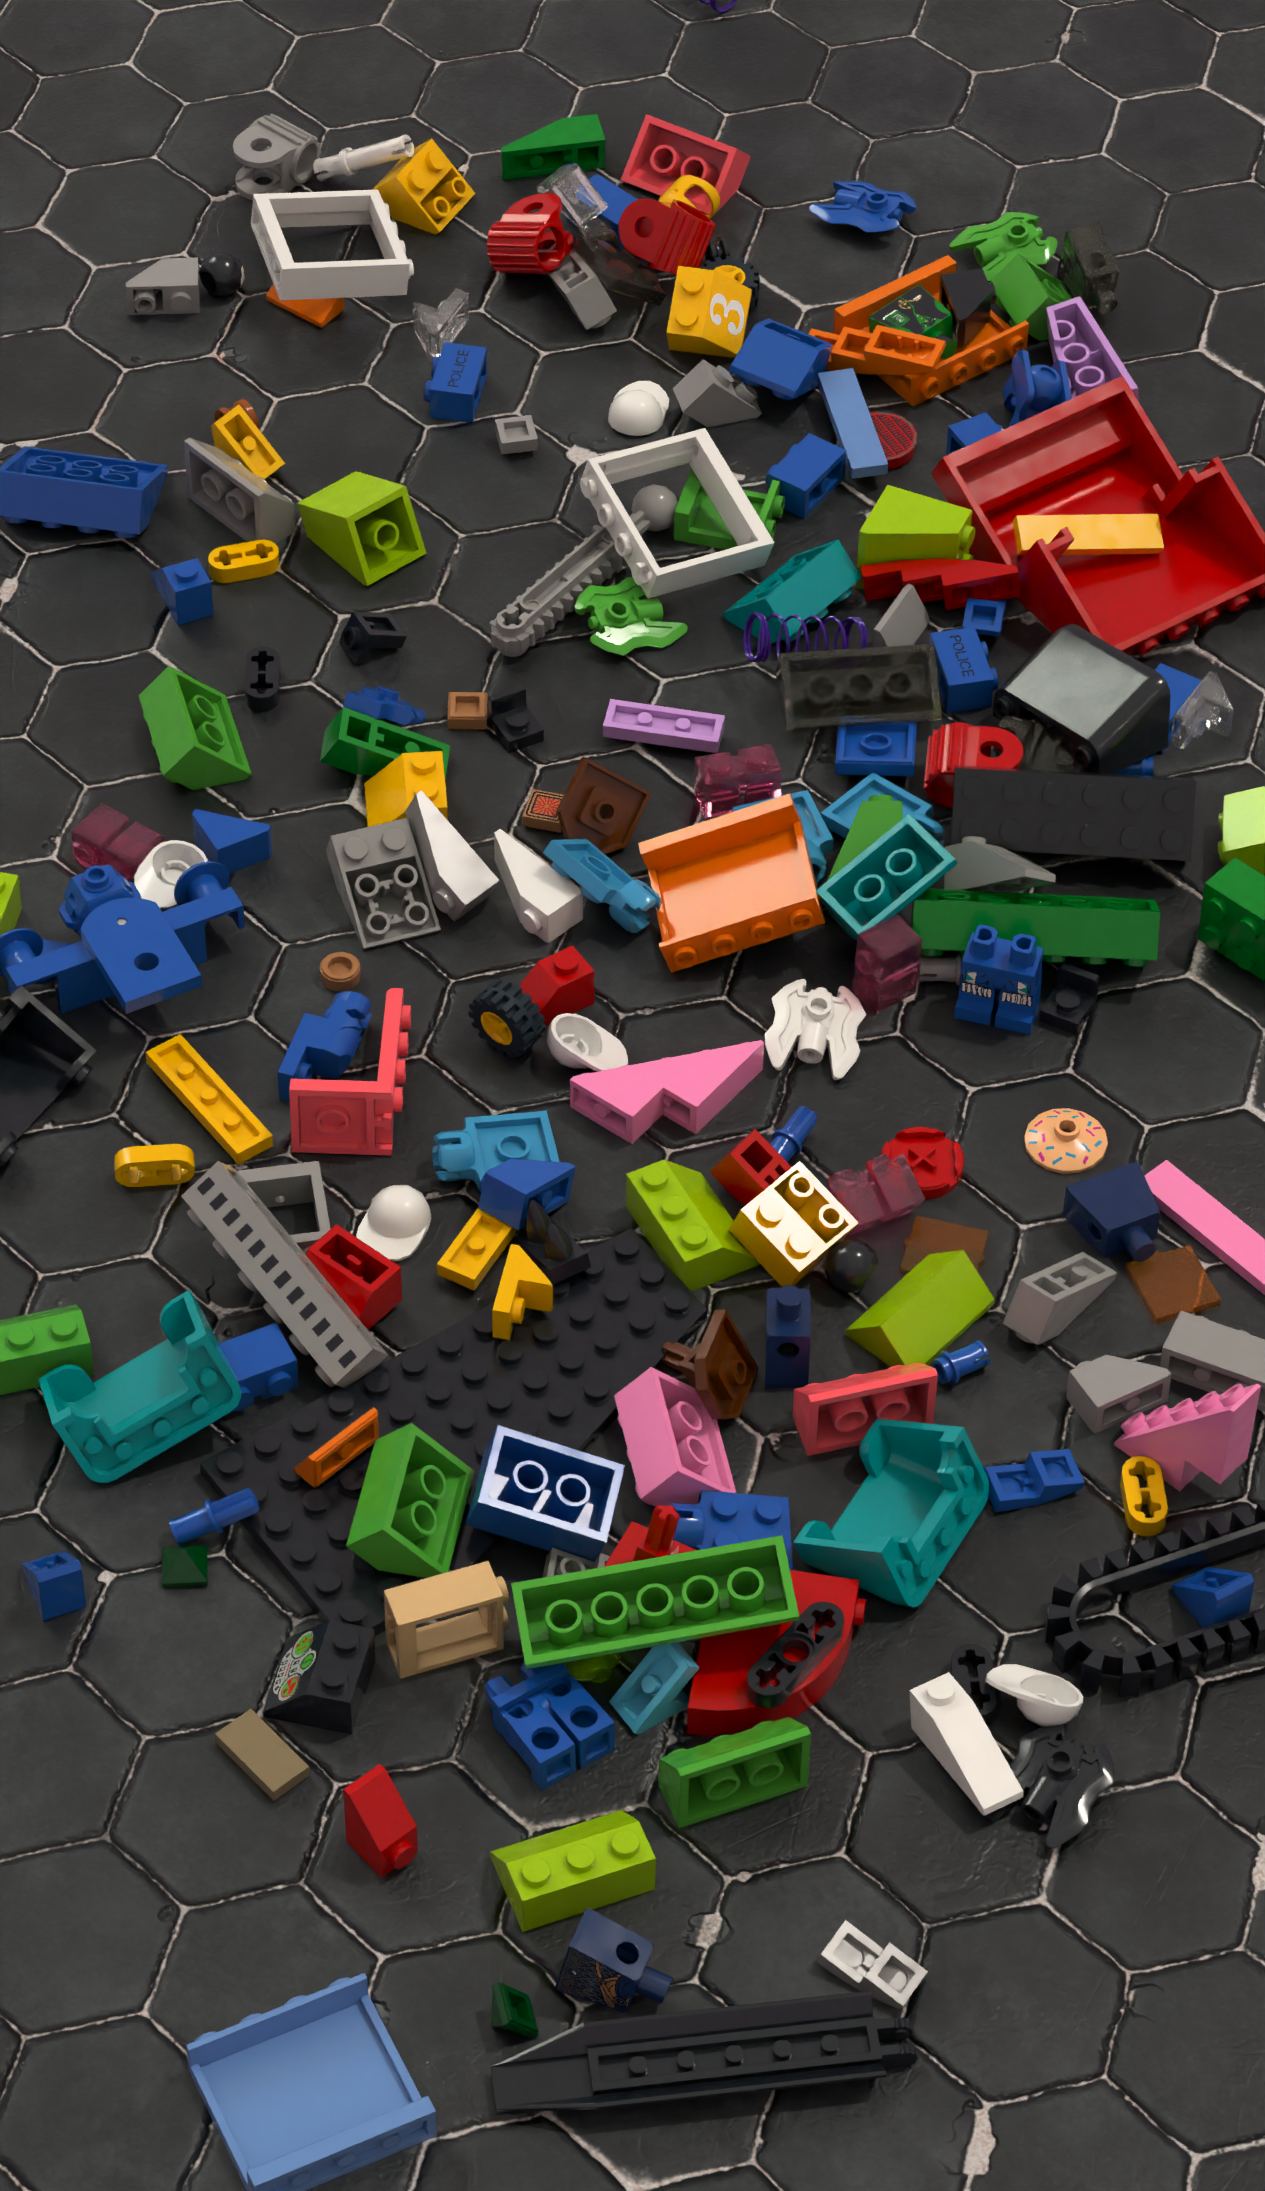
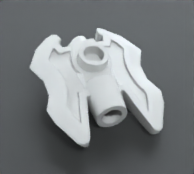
(815, 1022)

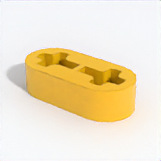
(243, 561)
(154, 1165)
(1134, 1496)

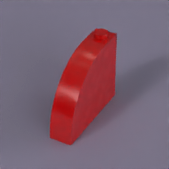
(719, 1686)

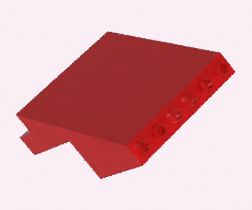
(1109, 459)

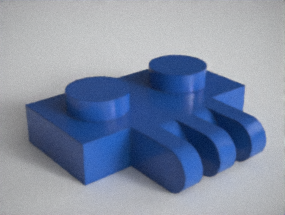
(384, 704)

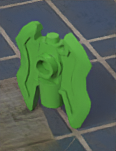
(1003, 239)
(626, 618)

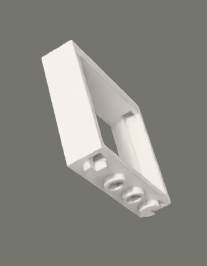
(330, 278)
(721, 487)

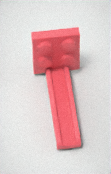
(355, 1114)

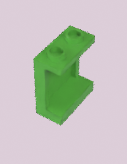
(700, 523)

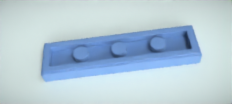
(852, 423)

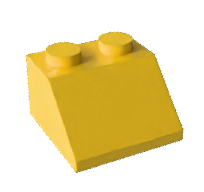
(397, 784)

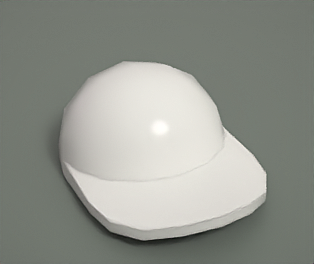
(639, 409)
(162, 869)
(584, 1044)
(396, 1222)
(1039, 1695)

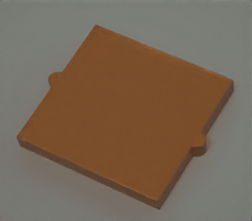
(938, 1236)
(1173, 1283)

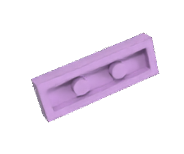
(663, 726)

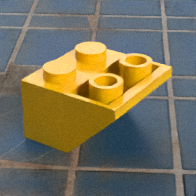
(425, 189)
(792, 1225)

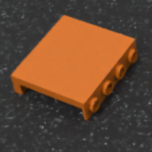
(987, 349)
(732, 882)

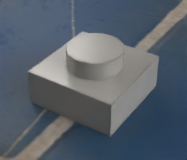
(516, 434)

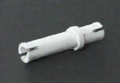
(351, 161)

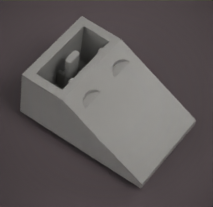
(382, 883)

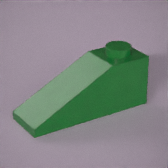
(557, 144)
(368, 744)

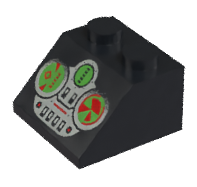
(323, 1676)

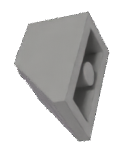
(1115, 1389)

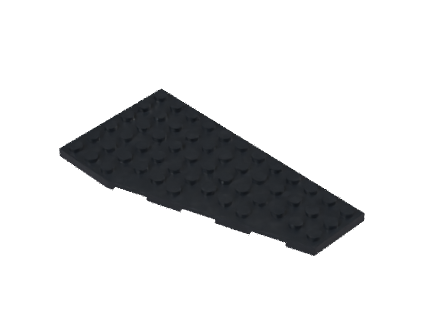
(456, 1387)

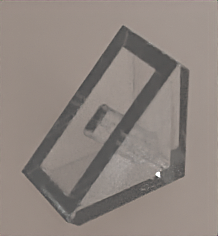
(576, 192)

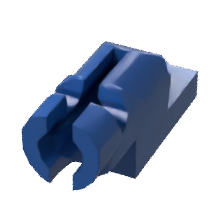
(325, 1043)

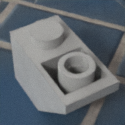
(165, 288)
(715, 397)

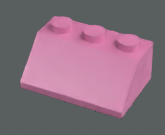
(671, 1441)

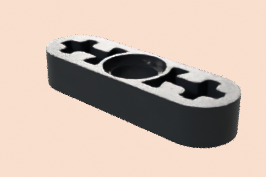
(794, 1673)

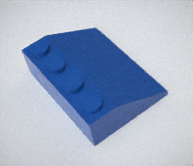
(80, 491)

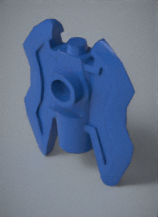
(865, 206)

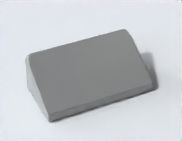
(902, 621)

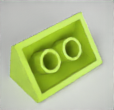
(924, 1311)

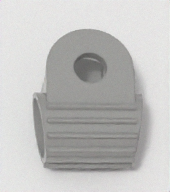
(285, 160)

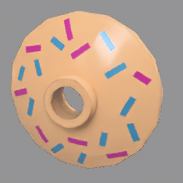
(1065, 1141)

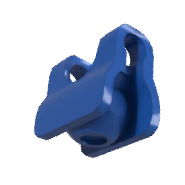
(1035, 387)

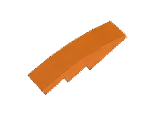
(881, 352)

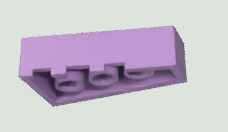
(1083, 347)

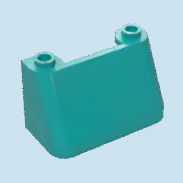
(146, 1401)
(906, 1514)

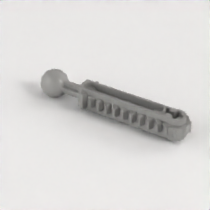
(586, 565)

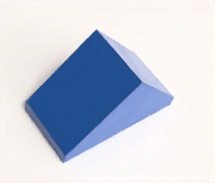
(231, 840)
(56, 1584)
(1215, 1594)

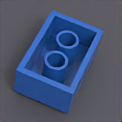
(545, 1494)

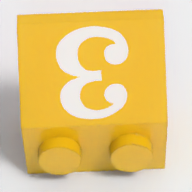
(707, 313)

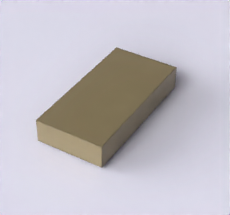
(262, 1754)

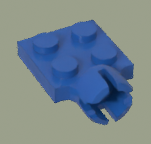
(733, 1519)

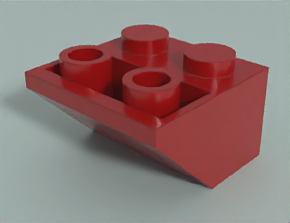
(358, 1274)

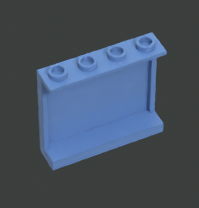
(309, 2090)

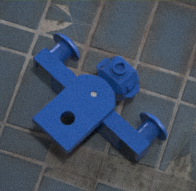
(126, 940)

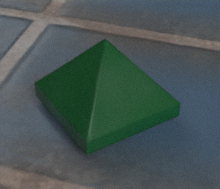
(184, 1566)
(513, 2011)

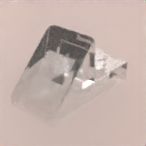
(441, 324)
(1204, 708)

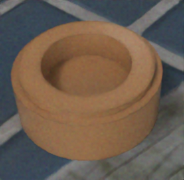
(340, 971)

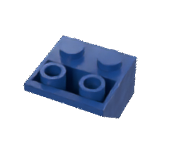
(781, 359)

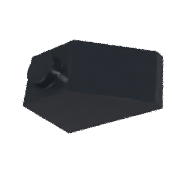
(968, 300)

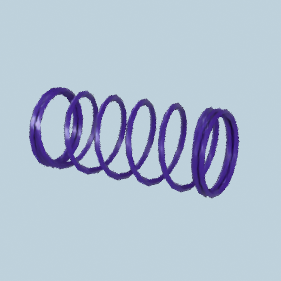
(764, 634)

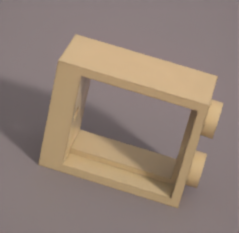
(452, 1639)

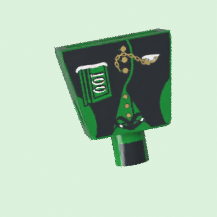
(918, 314)

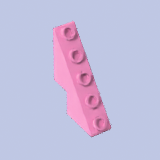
(681, 1087)
(1195, 1435)

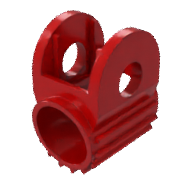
(667, 234)
(519, 236)
(965, 746)

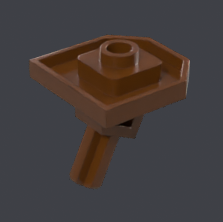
(601, 807)
(717, 1367)

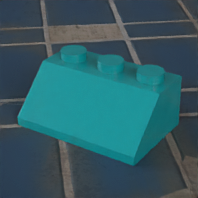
(798, 587)
(885, 877)

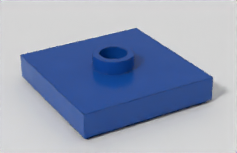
(876, 749)

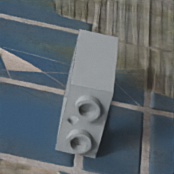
(289, 1186)

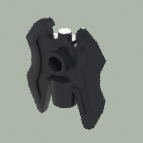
(1058, 1778)

